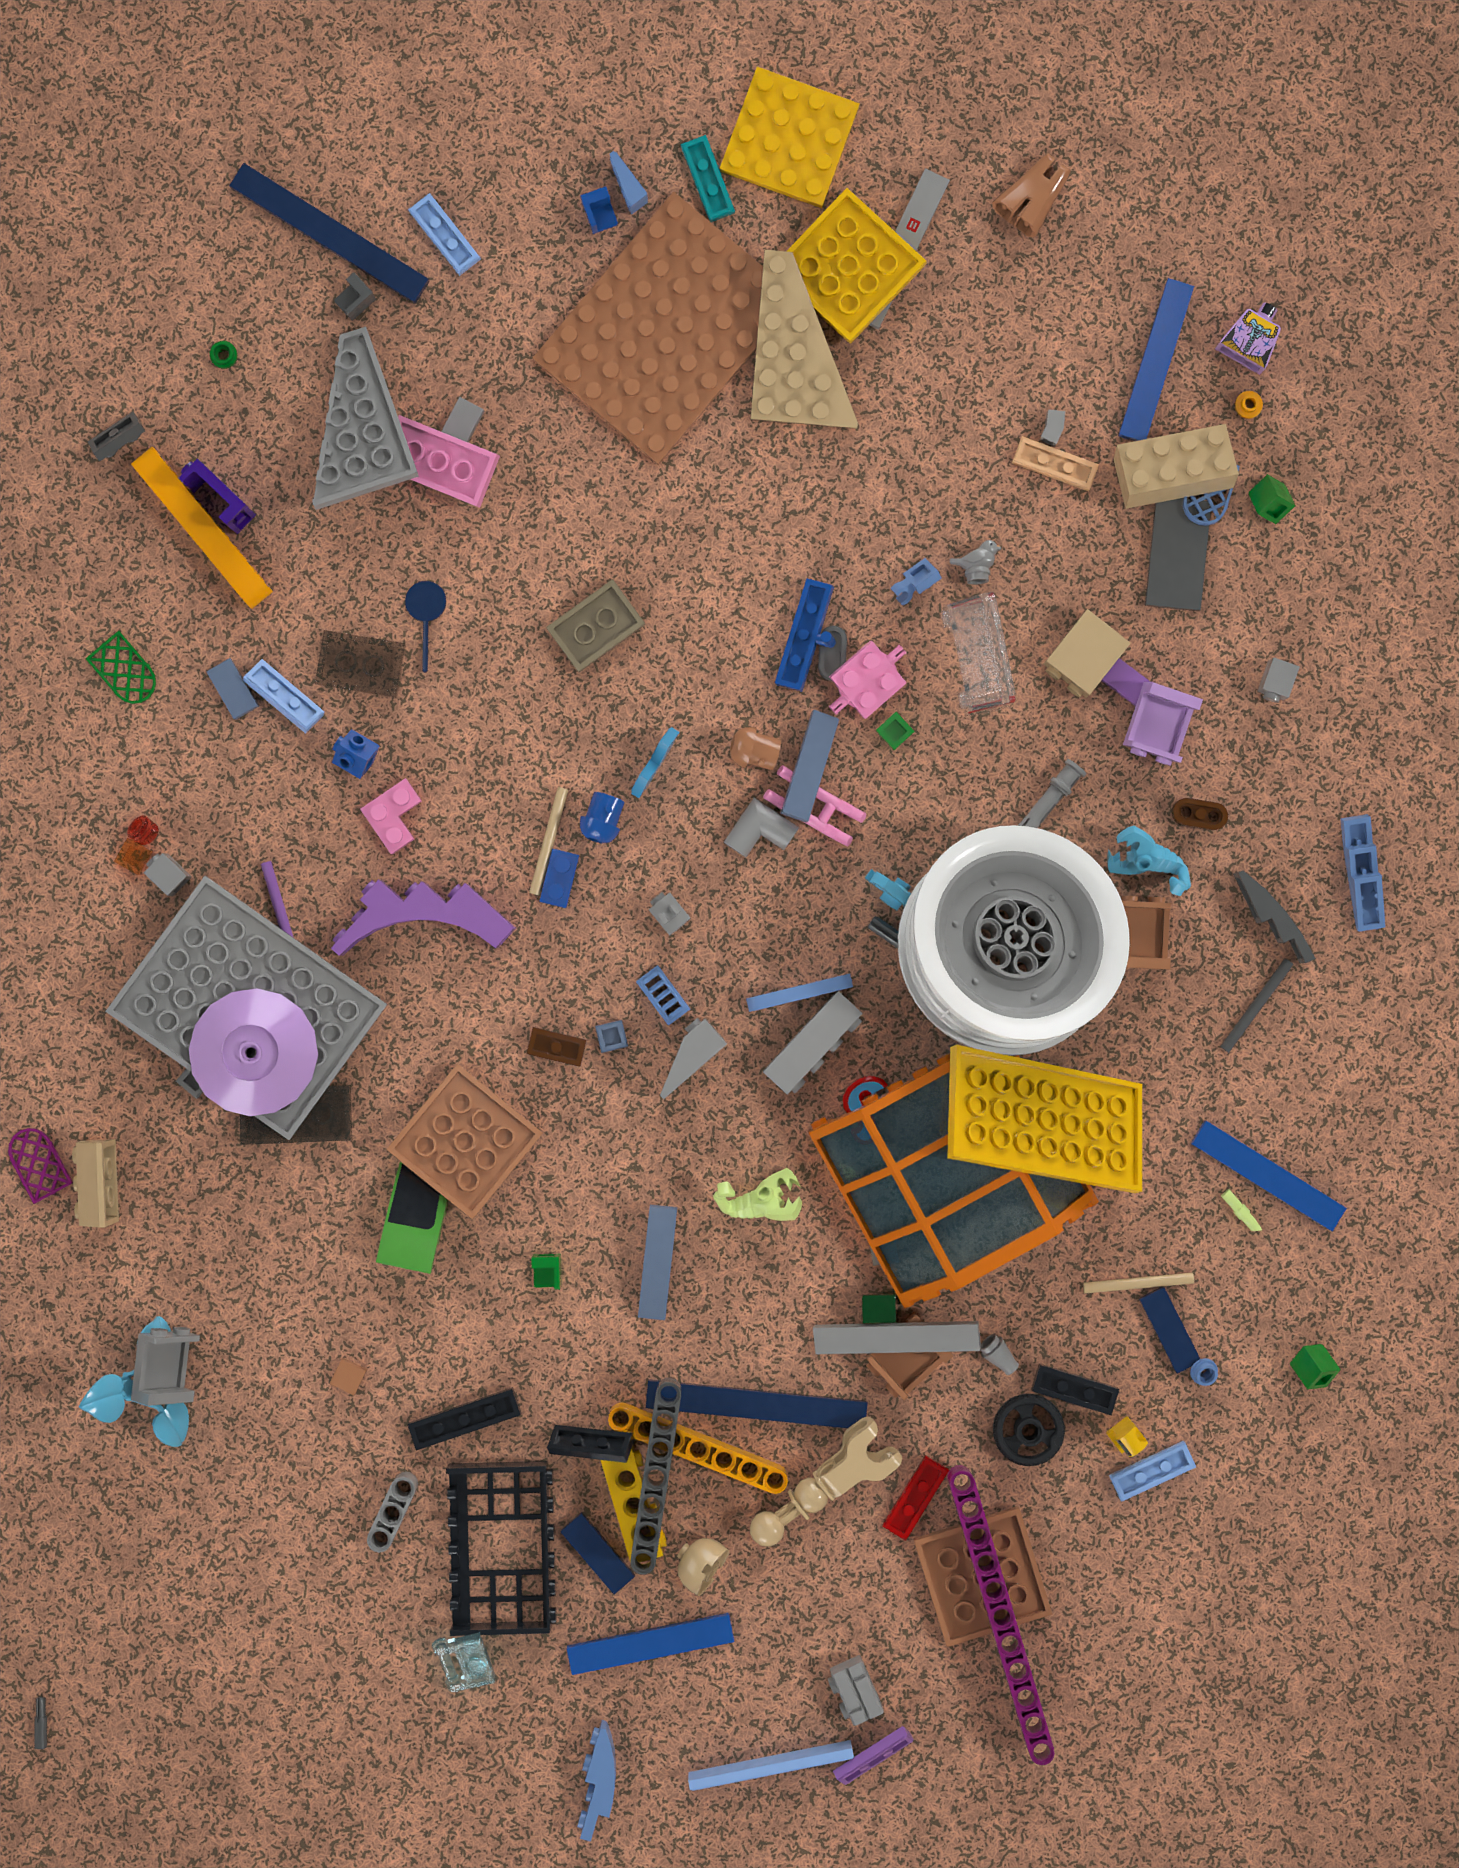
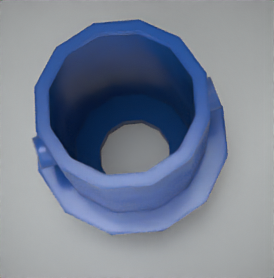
(602, 818)

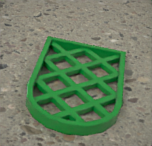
(103, 647)

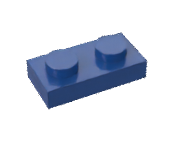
(559, 878)

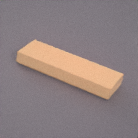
(1055, 463)

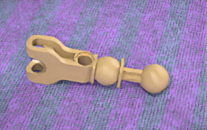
(830, 1481)

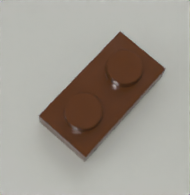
(556, 1046)

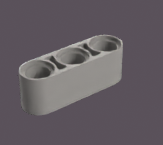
(386, 1523)

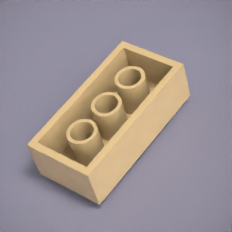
(1175, 466)

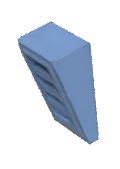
(631, 189)
(655, 1000)

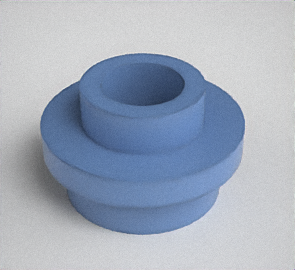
(1209, 1376)

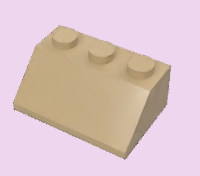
(96, 1183)

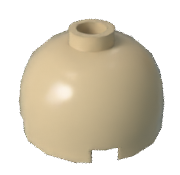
(700, 1563)

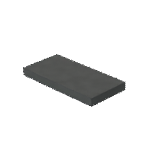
(1177, 557)

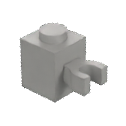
(668, 912)

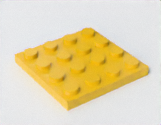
(789, 137)
(853, 264)

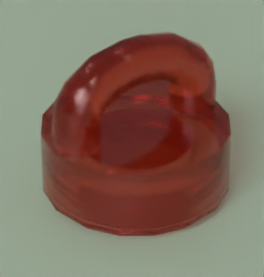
(142, 830)

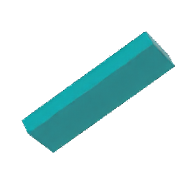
(707, 178)

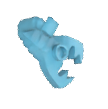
(1149, 856)
(894, 893)

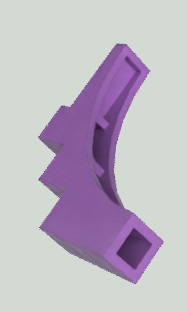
(387, 908)

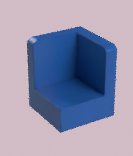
(599, 210)

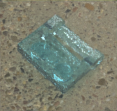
(472, 1660)

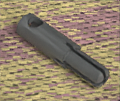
(40, 1724)

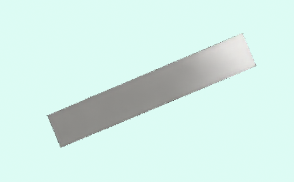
(897, 1337)

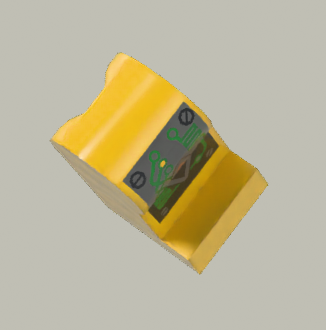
(1127, 1437)

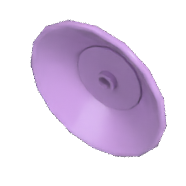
(282, 1044)

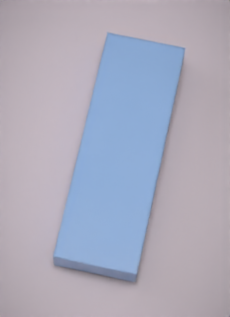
(444, 234)
(283, 696)
(1152, 1471)

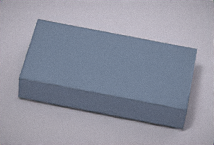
(232, 689)

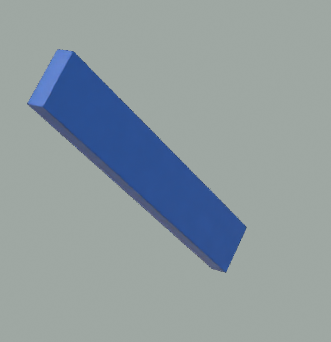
(1156, 360)
(1268, 1175)
(650, 1643)

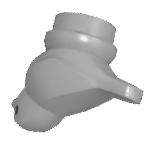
(978, 562)

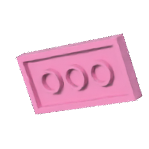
(449, 462)

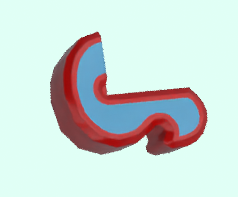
(860, 1088)

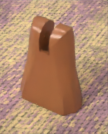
(1032, 196)

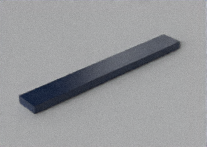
(329, 233)
(763, 1404)

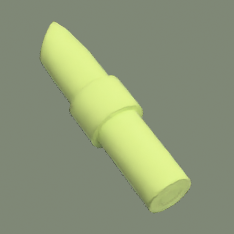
(1241, 1211)

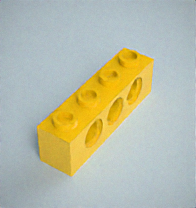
(622, 1492)

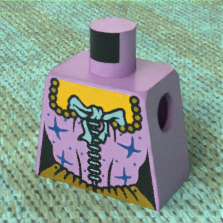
(1252, 338)

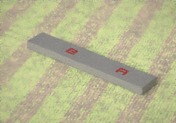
(918, 217)

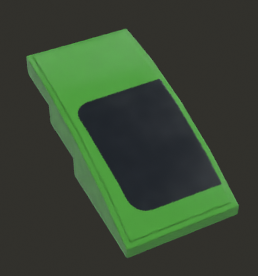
(412, 1223)

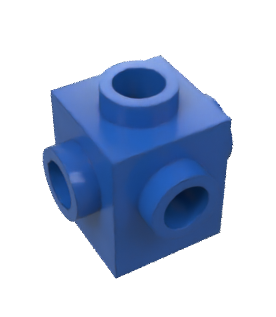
(354, 753)

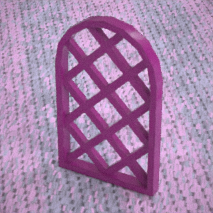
(17, 1166)

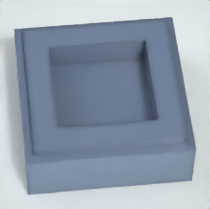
(611, 1036)

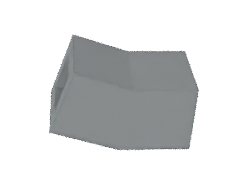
(1053, 427)

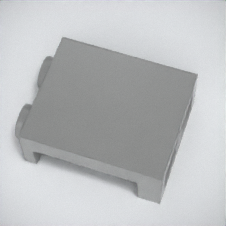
(162, 1367)

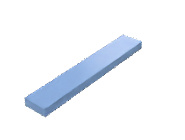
(770, 1765)

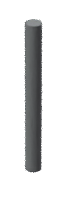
(1256, 1005)

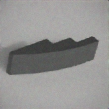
(1266, 908)

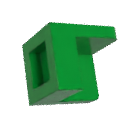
(1271, 499)
(547, 1270)
(1314, 1366)

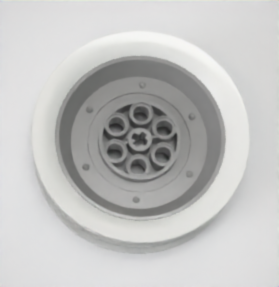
(1075, 921)

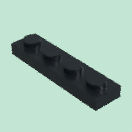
(464, 1418)

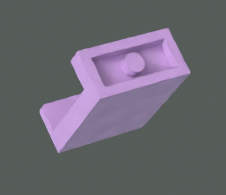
(1160, 722)

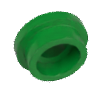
(221, 346)

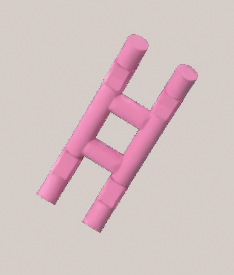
(832, 803)

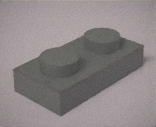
(110, 440)

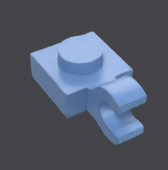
(917, 578)

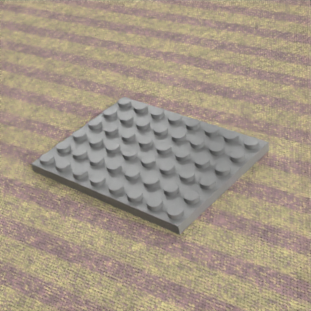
(228, 947)

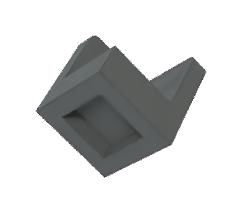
(355, 297)

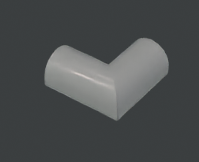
(756, 822)

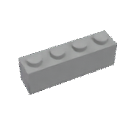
(812, 1042)

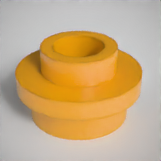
(1242, 410)

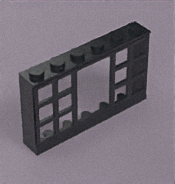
(459, 1548)

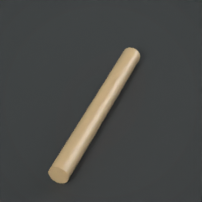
(548, 841)
(1137, 1283)

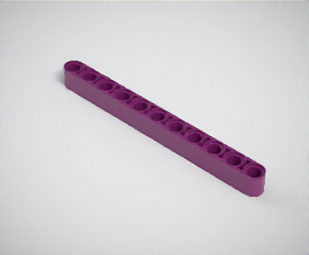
(1001, 1627)

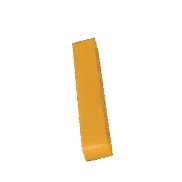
(201, 527)
(708, 1457)

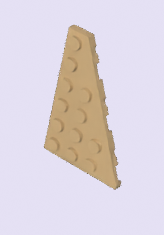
(793, 362)

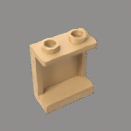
(1086, 654)

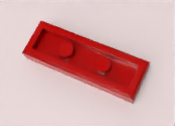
(915, 1497)

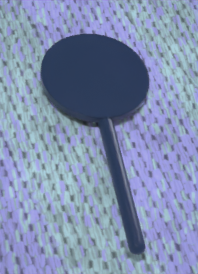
(425, 603)

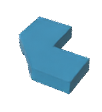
(655, 762)

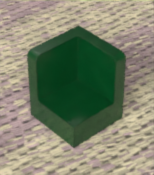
(879, 1308)

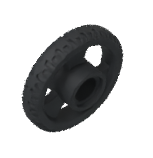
(1051, 1437)

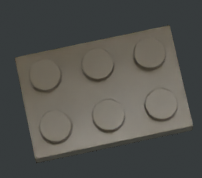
(595, 626)

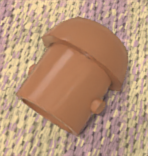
(754, 749)

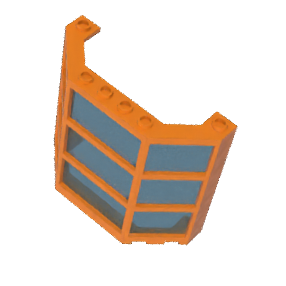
(930, 1215)

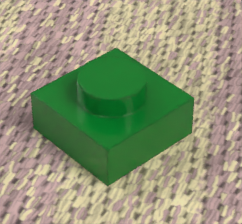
(894, 731)

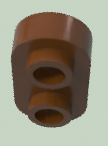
(1199, 814)

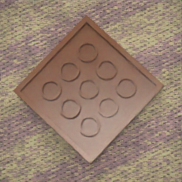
(464, 1141)
(955, 1585)

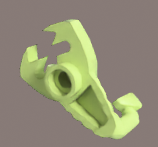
(763, 1200)

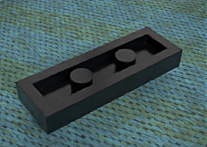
(1075, 1389)
(590, 1443)

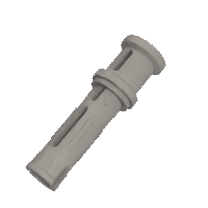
(1060, 787)

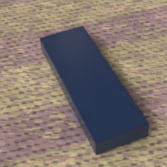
(1169, 1329)
(597, 1553)

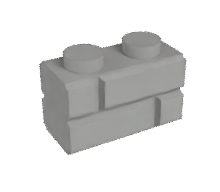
(856, 1691)

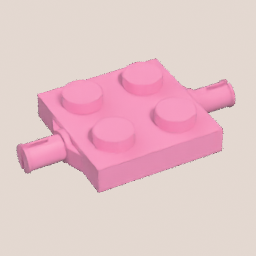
(867, 679)

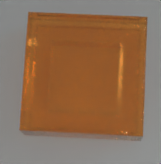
(133, 856)

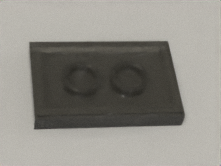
(360, 664)

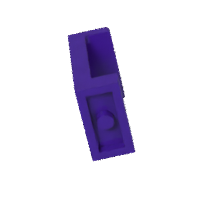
(237, 514)

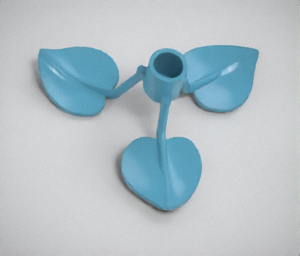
(107, 1402)

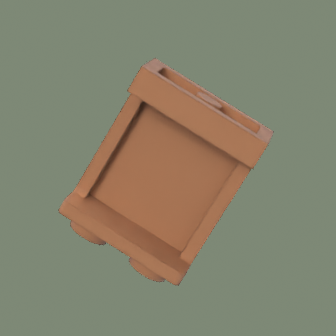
(1148, 932)
(907, 1369)

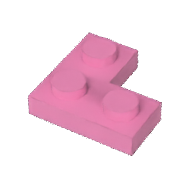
(385, 815)

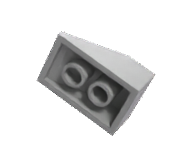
(695, 1050)

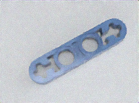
(799, 992)

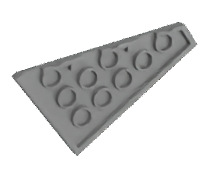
(362, 434)

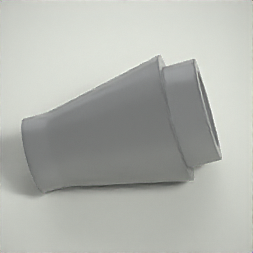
(997, 1352)

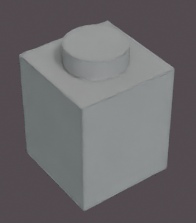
(1278, 680)
(167, 873)

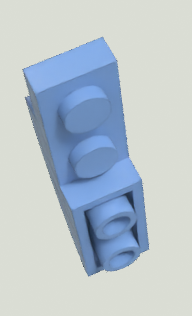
(602, 1773)

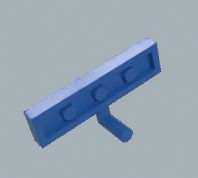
(805, 635)

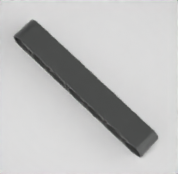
(652, 1488)

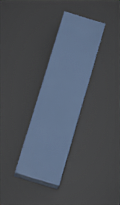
(810, 766)

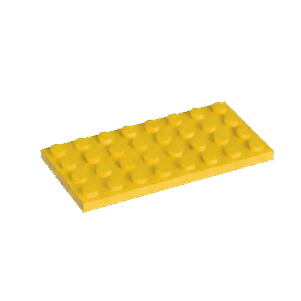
(1044, 1120)

